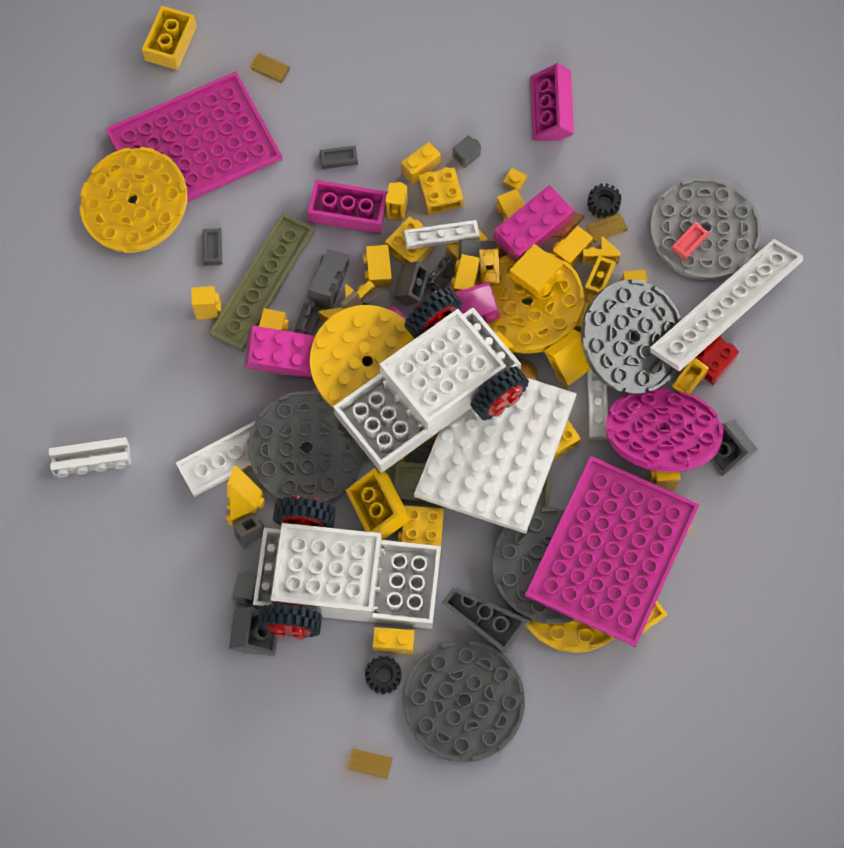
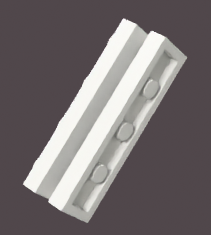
(90, 457)

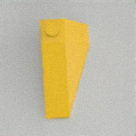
(243, 496)

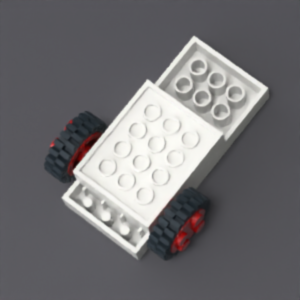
(432, 381)
(339, 574)

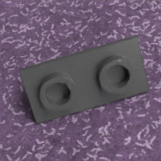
(446, 268)
(307, 318)

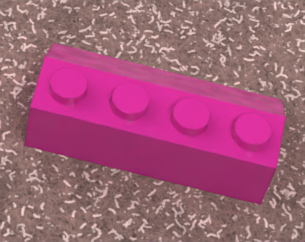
(552, 103)
(482, 300)

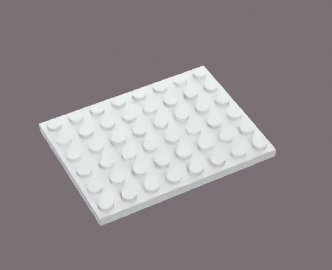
(498, 463)

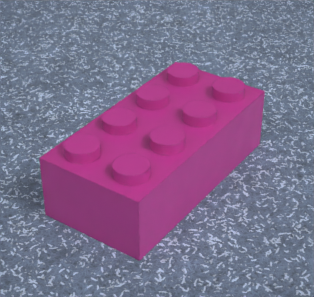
(347, 206)
(533, 223)
(278, 352)

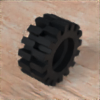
(608, 192)
(383, 687)

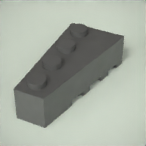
(492, 621)

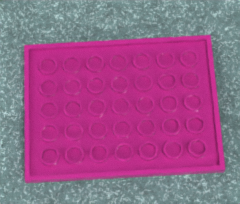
(207, 133)
(612, 551)

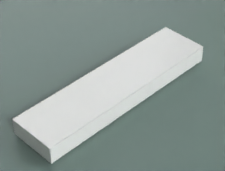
(441, 234)
(596, 407)

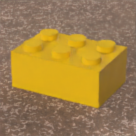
(169, 37)
(378, 503)

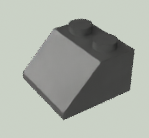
(734, 449)
(247, 636)

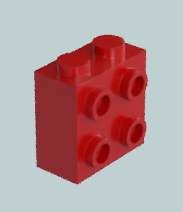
(718, 358)

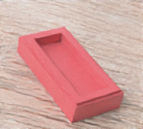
(690, 241)

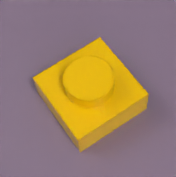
(515, 179)

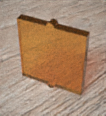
(568, 228)

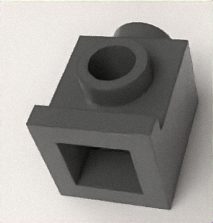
(248, 530)

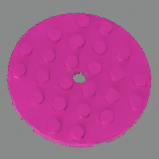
(691, 436)

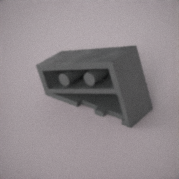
(328, 279)

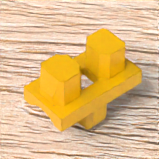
(489, 258)

